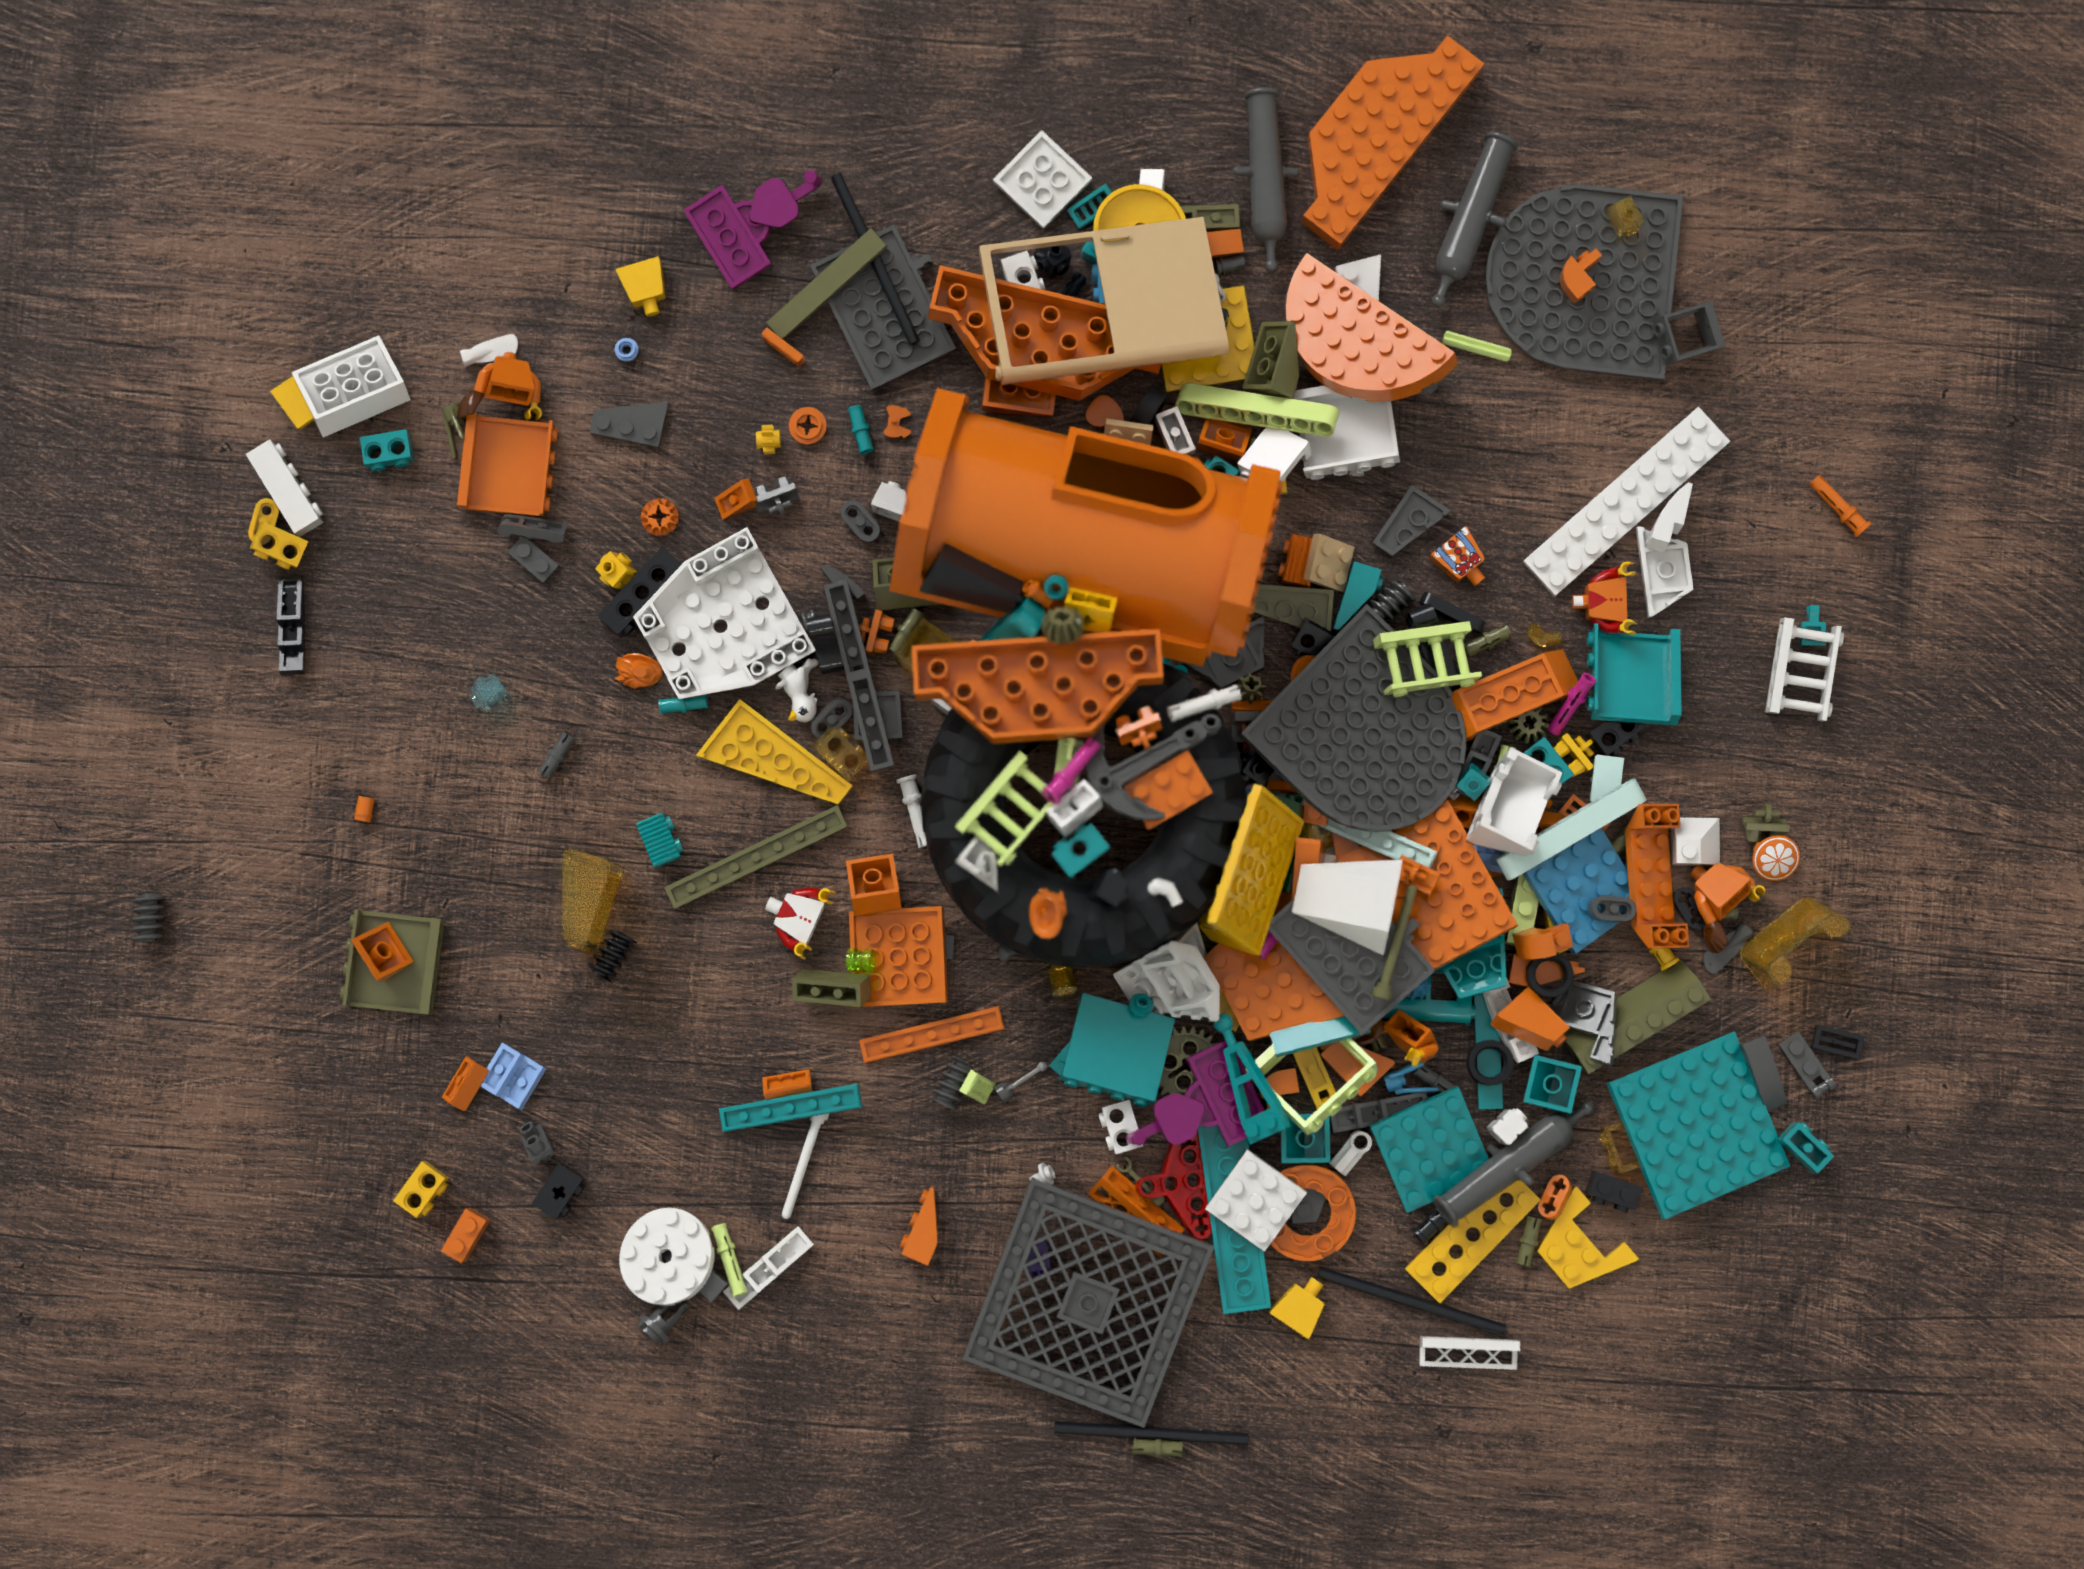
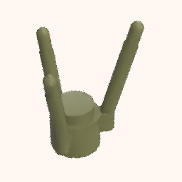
(452, 420)

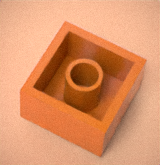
(873, 884)

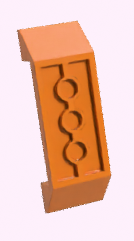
(1514, 691)
(1651, 876)

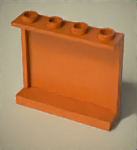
(506, 466)

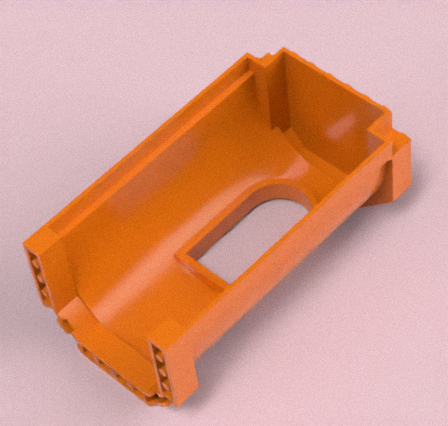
(1099, 511)

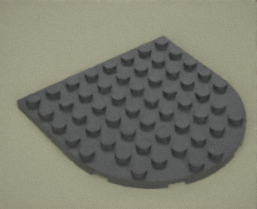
(1634, 280)
(1352, 748)

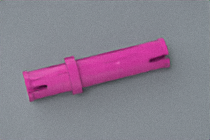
(1584, 684)

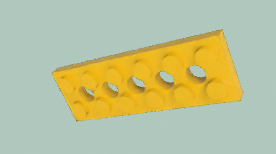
(1472, 1251)

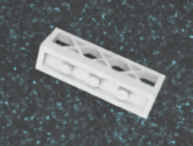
(1469, 1343)

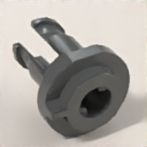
(655, 1327)

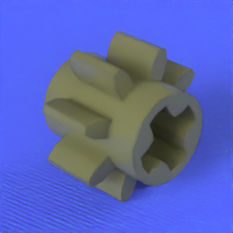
(1256, 688)

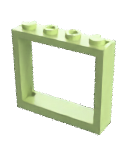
(1268, 1060)

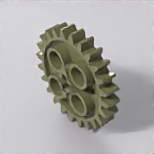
(1176, 1049)

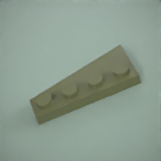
(1295, 604)

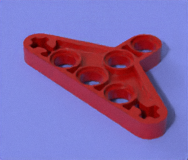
(1182, 1194)

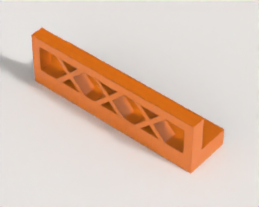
(1123, 1193)

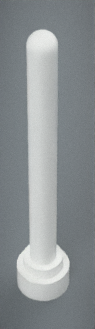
(802, 1164)

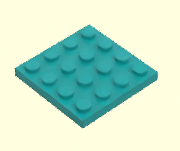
(1429, 1147)

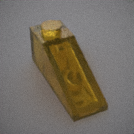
(1061, 981)

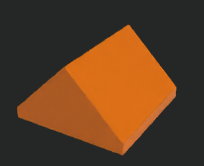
(1224, 439)
(382, 952)

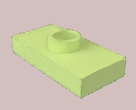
(977, 1087)

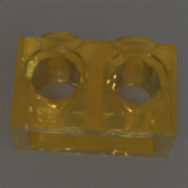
(837, 757)

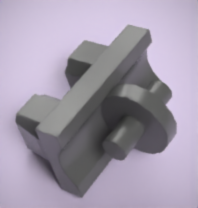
(776, 499)
(536, 1143)

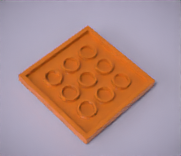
(907, 955)

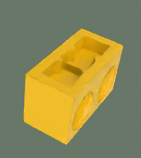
(280, 540)
(417, 1185)

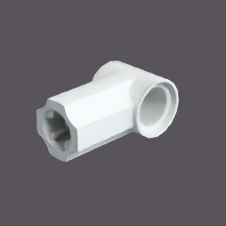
(1349, 1154)

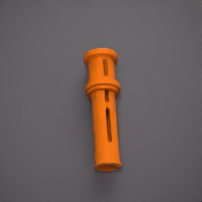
(1847, 513)

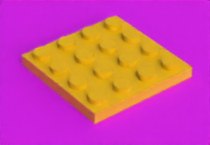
(1222, 368)

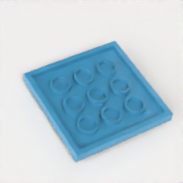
(1573, 879)

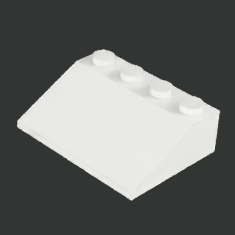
(351, 386)

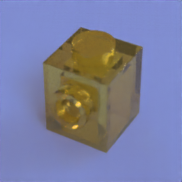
(1625, 217)

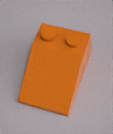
(1016, 400)

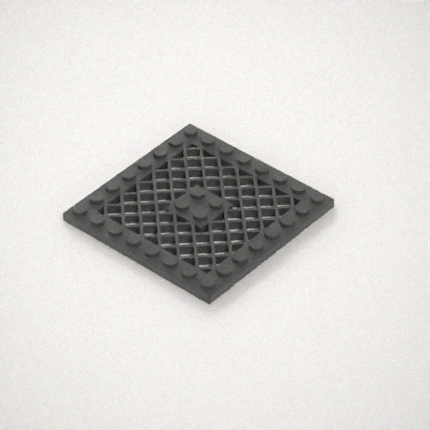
(1088, 1302)

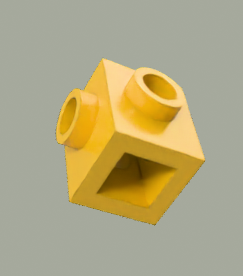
(616, 569)

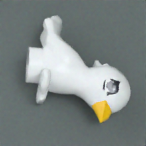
(795, 684)

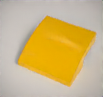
(293, 403)

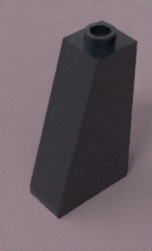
(971, 581)

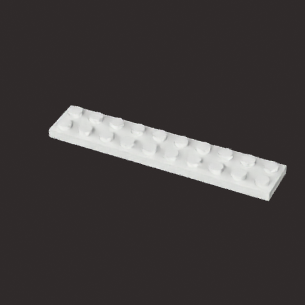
(1626, 501)

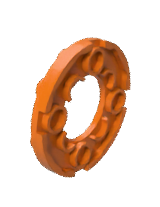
(1341, 1221)

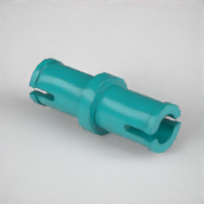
(860, 429)
(676, 705)

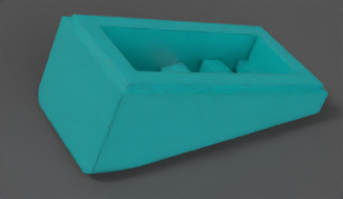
(1088, 200)

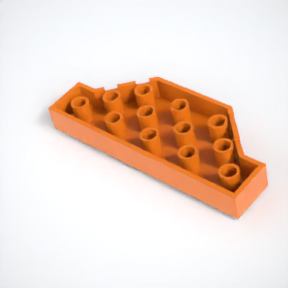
(1377, 132)
(1037, 329)
(1034, 686)

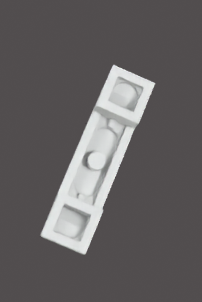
(1495, 1002)

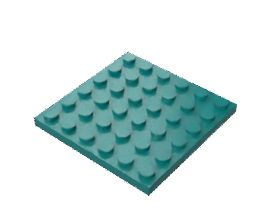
(1697, 1125)

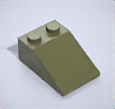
(1274, 361)

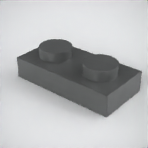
(533, 559)

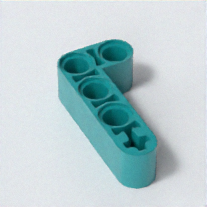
(1019, 622)

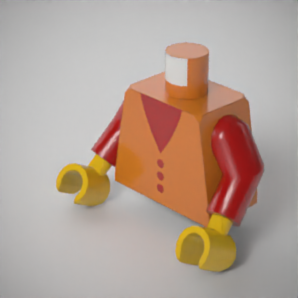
(1607, 600)

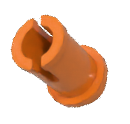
(1033, 590)

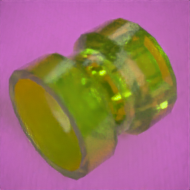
(860, 960)

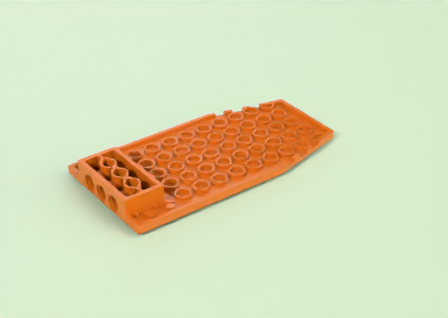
(1453, 920)

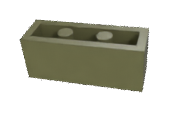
(831, 987)

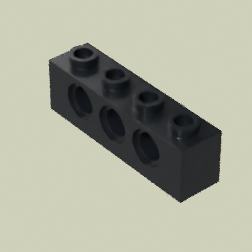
(611, 614)

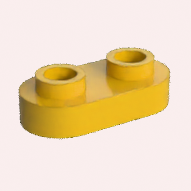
(259, 517)

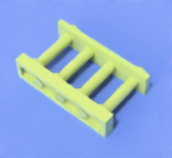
(1434, 637)
(987, 805)

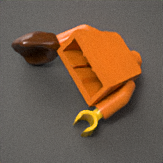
(504, 381)
(1717, 895)
(1407, 1034)

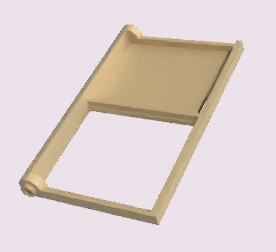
(1155, 295)

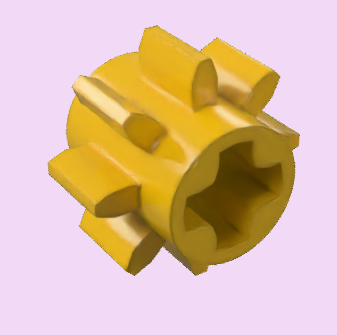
(768, 439)

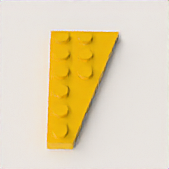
(762, 750)

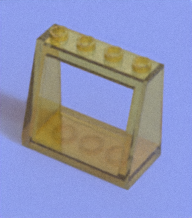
(588, 897)

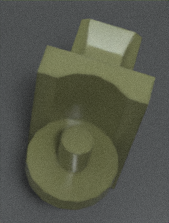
(1754, 826)

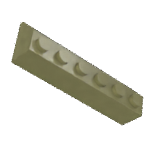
(1644, 1012)

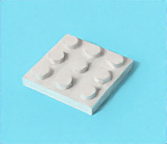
(1042, 179)
(1256, 1200)

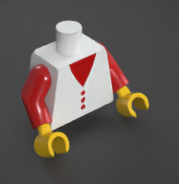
(798, 916)

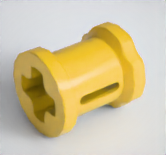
(1665, 957)

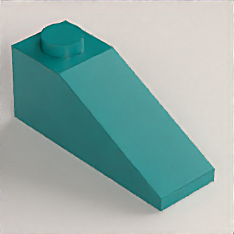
(1359, 589)

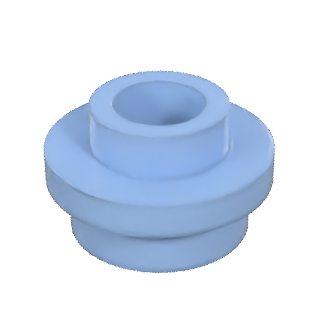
(626, 342)

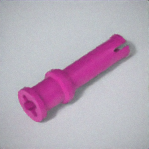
(1064, 779)

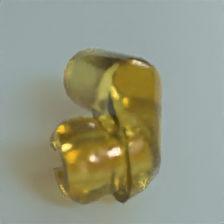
(1541, 638)

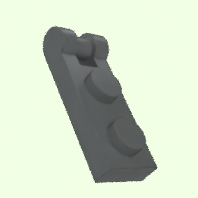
(532, 528)
(1806, 1065)

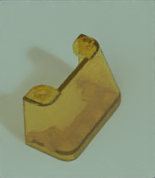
(1767, 950)

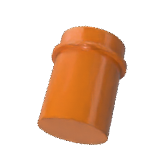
(364, 809)

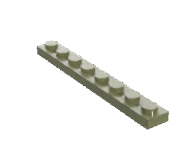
(756, 857)

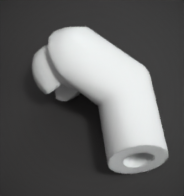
(1166, 888)

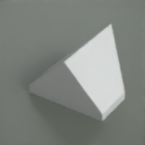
(980, 862)

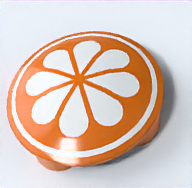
(1776, 857)

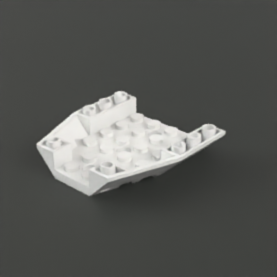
(725, 587)

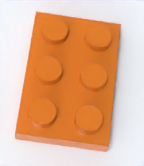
(1170, 787)

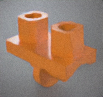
(879, 622)
(1139, 731)
(1418, 875)

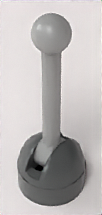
(1005, 1091)

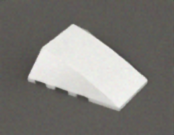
(1350, 899)
(1174, 980)

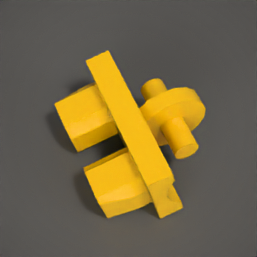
(1581, 762)

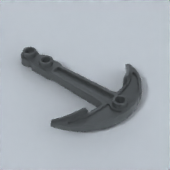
(1128, 770)

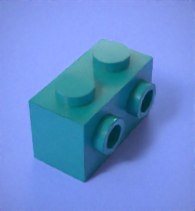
(1808, 1150)

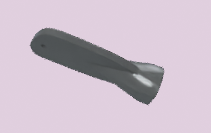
(1716, 961)

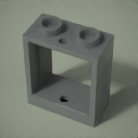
(1707, 325)

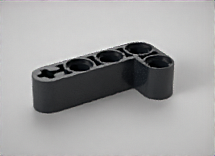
(1425, 617)
(825, 642)

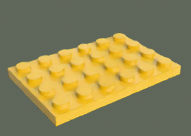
(1255, 870)

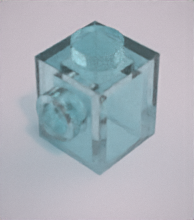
(488, 692)

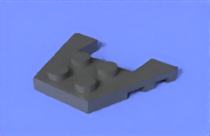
(1593, 1013)

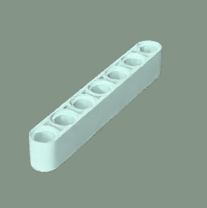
(1575, 827)

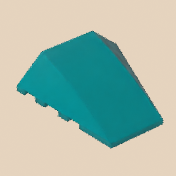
(1479, 969)

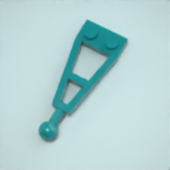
(1267, 1122)

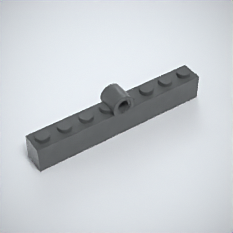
(859, 676)

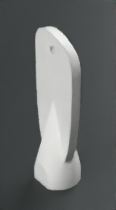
(488, 350)

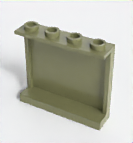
(411, 988)

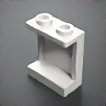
(1275, 450)

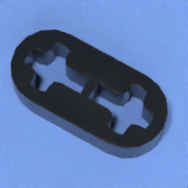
(1684, 911)

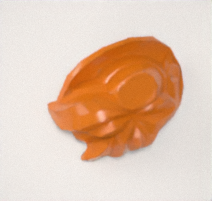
(638, 670)
(1047, 913)

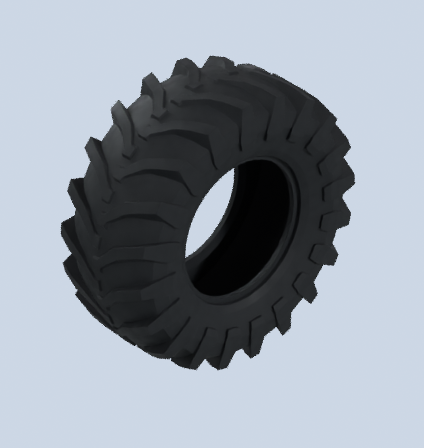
(1185, 851)

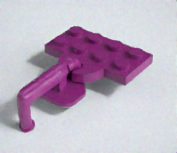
(729, 228)
(1204, 1103)

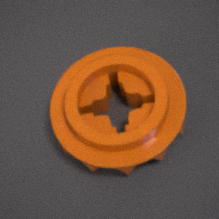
(800, 417)
(667, 525)

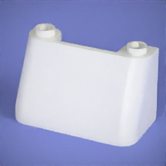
(1514, 804)

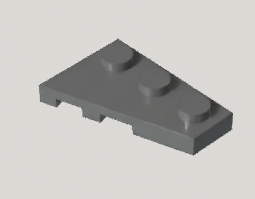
(633, 424)
(1409, 520)

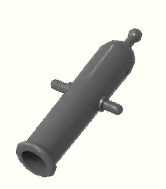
(1266, 171)
(1473, 213)
(1509, 1164)

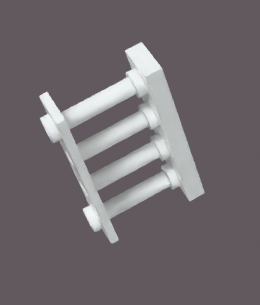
(1785, 654)

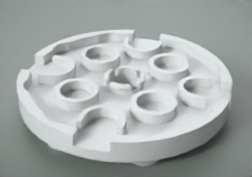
(690, 1261)

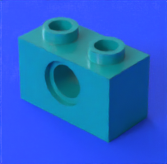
(1072, 863)

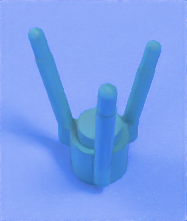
(1396, 1079)

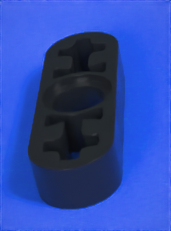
(1452, 612)

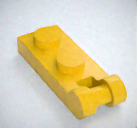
(1314, 1075)

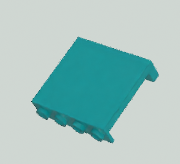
(1635, 677)
(1116, 1050)

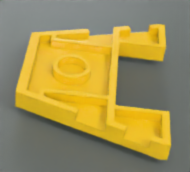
(1572, 1253)

